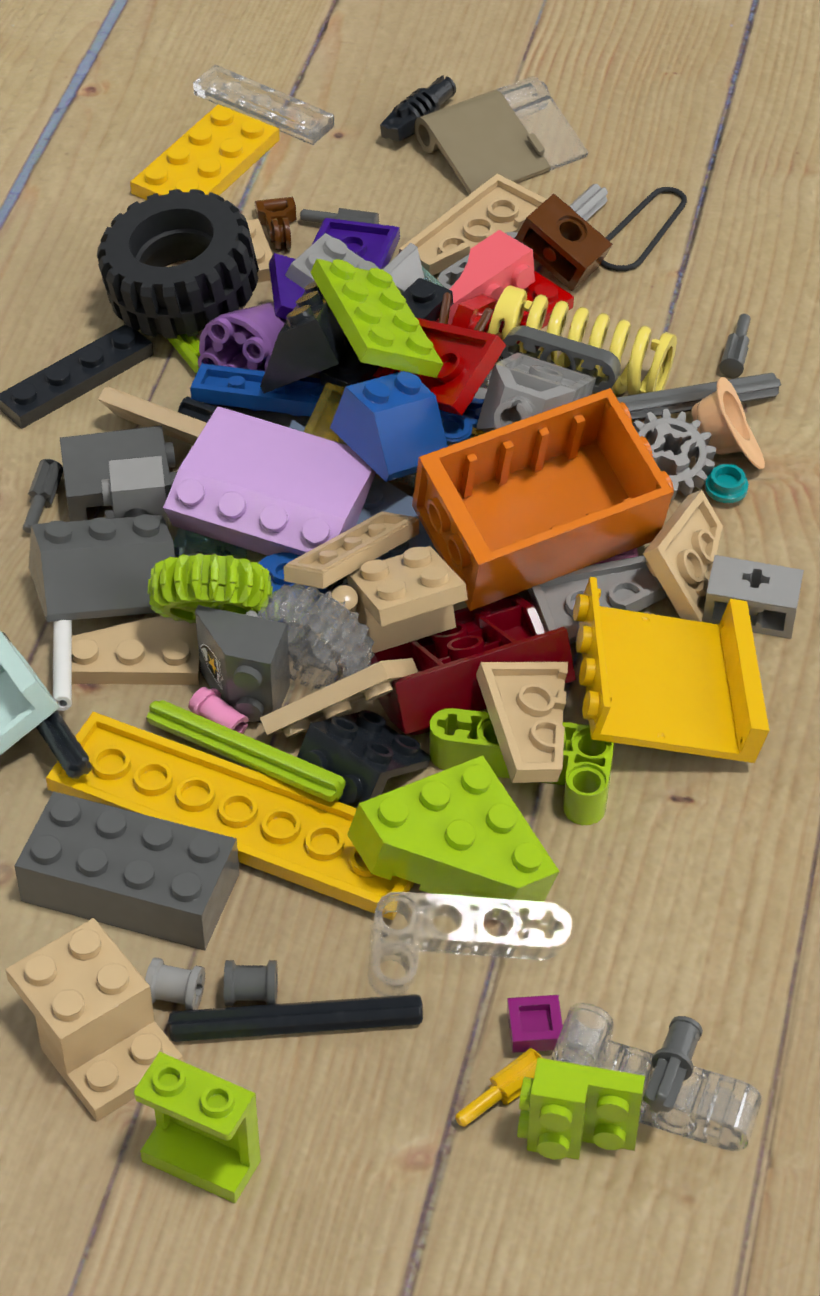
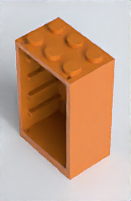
(541, 497)

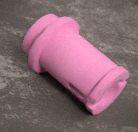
(210, 706)

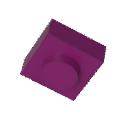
(534, 1022)

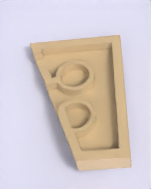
(682, 553)
(337, 698)

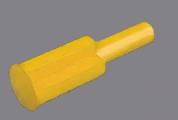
(505, 1087)

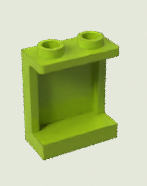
(202, 1127)

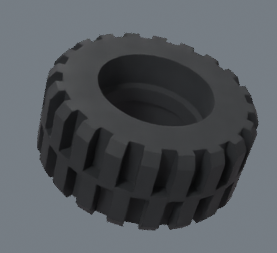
(169, 231)

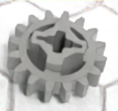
(674, 444)

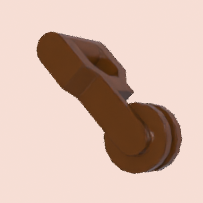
(276, 216)

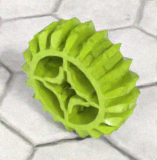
(207, 581)

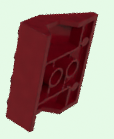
(450, 660)

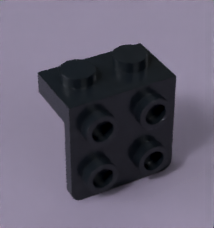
(362, 753)

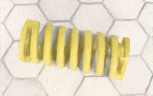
(514, 303)

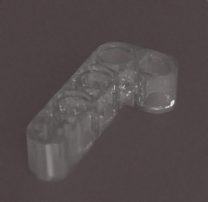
(469, 939)
(708, 1106)

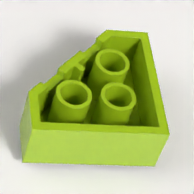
(454, 837)

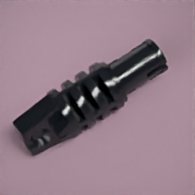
(401, 121)

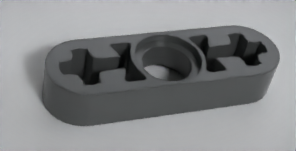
(575, 350)

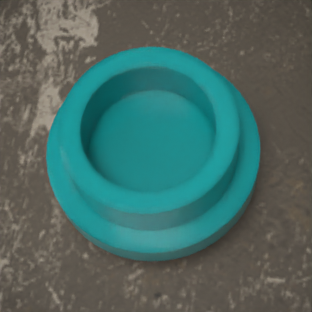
(727, 484)

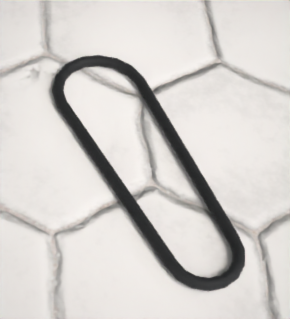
(611, 235)

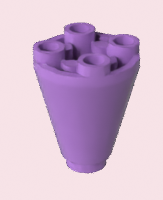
(241, 338)

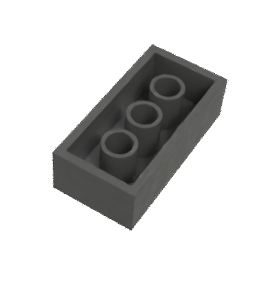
(128, 870)

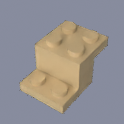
(406, 597)
(92, 1016)

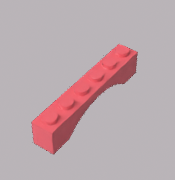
(493, 267)

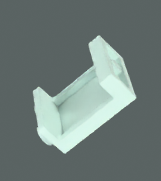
(22, 696)

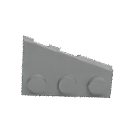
(623, 586)

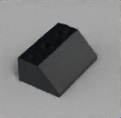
(306, 342)

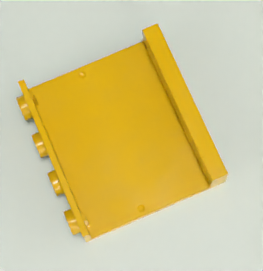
(671, 680)

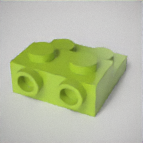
(578, 1105)

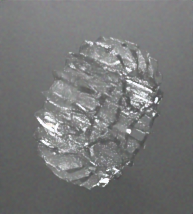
(322, 635)

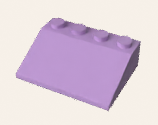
(267, 486)

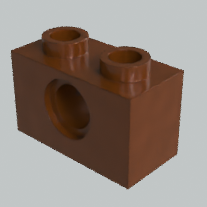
(563, 242)

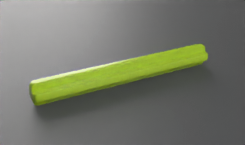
(246, 750)

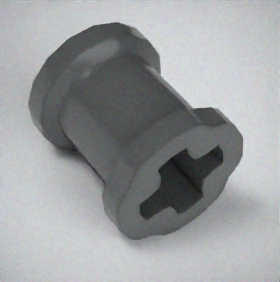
(250, 982)

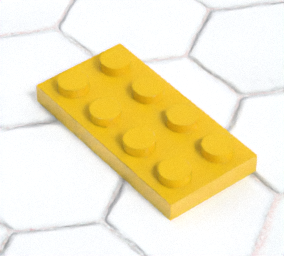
(208, 155)

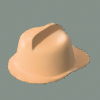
(726, 421)

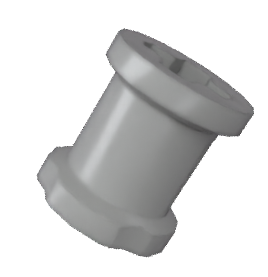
(176, 983)

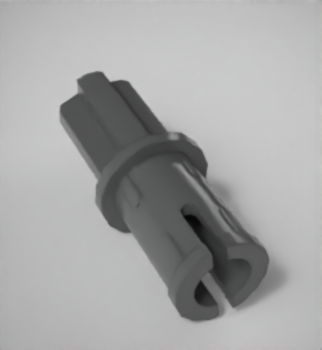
(672, 1064)

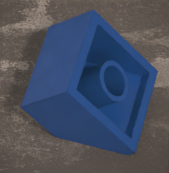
(390, 423)

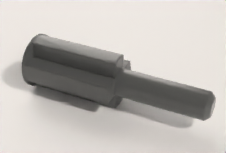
(343, 214)
(736, 349)
(42, 490)

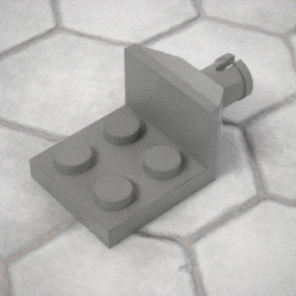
(403, 268)
(526, 387)

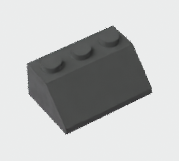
(97, 565)

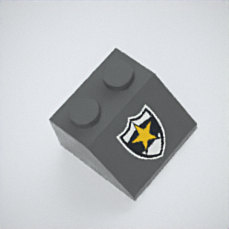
(244, 659)

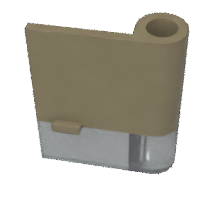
(502, 132)

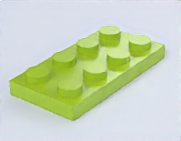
(376, 318)

